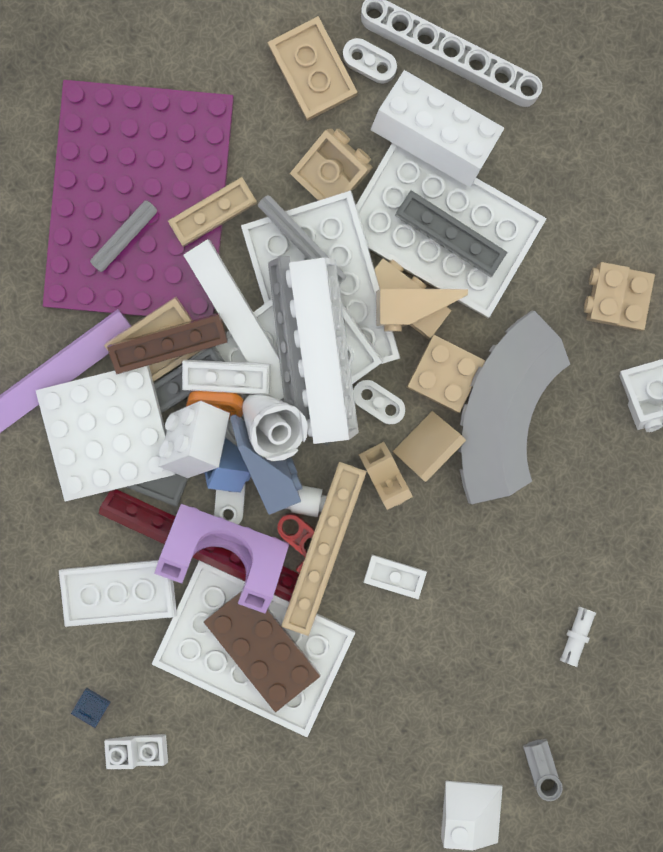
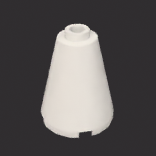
(273, 426)

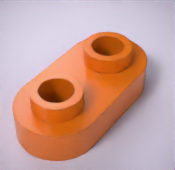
(225, 401)

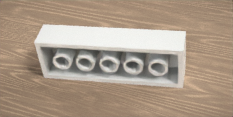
(323, 349)

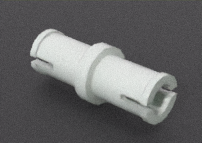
(578, 636)

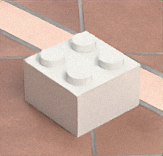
(194, 439)

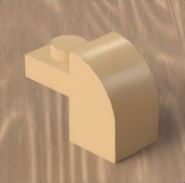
(385, 475)

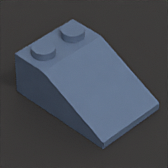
(274, 480)

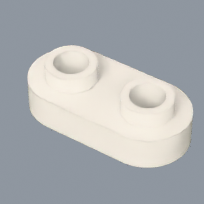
(371, 59)
(378, 402)
(232, 501)

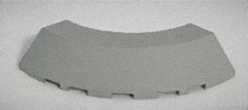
(502, 408)

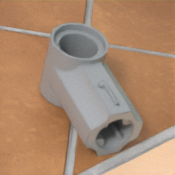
(542, 768)

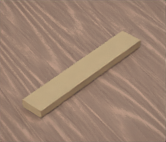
(323, 548)

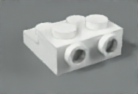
(645, 394)

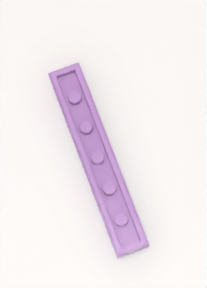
(60, 368)

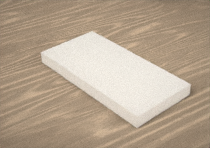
(115, 593)

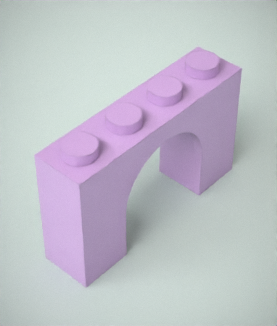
(260, 553)

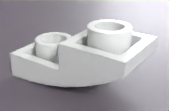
(136, 751)

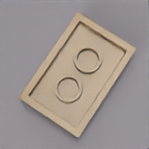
(312, 68)
(166, 316)

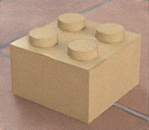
(445, 374)

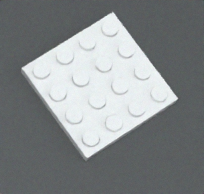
(104, 431)

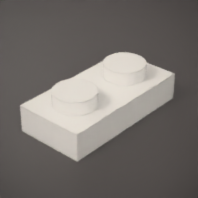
(395, 576)

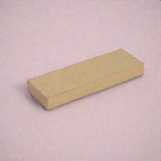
(212, 212)

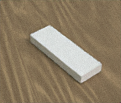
(226, 377)

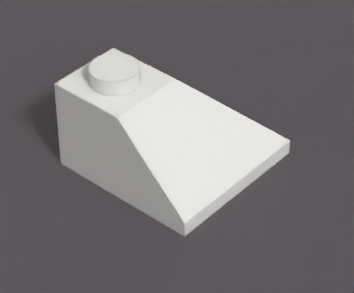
(470, 815)

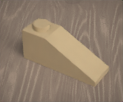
(406, 306)

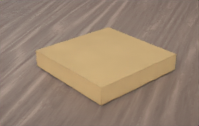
(429, 446)

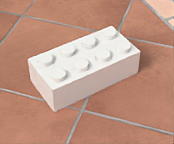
(436, 128)

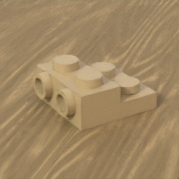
(332, 166)
(619, 296)

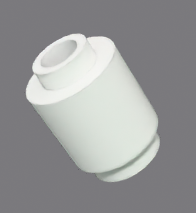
(311, 502)

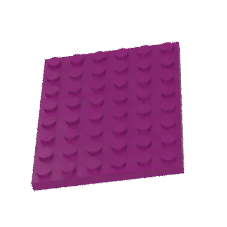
(110, 158)

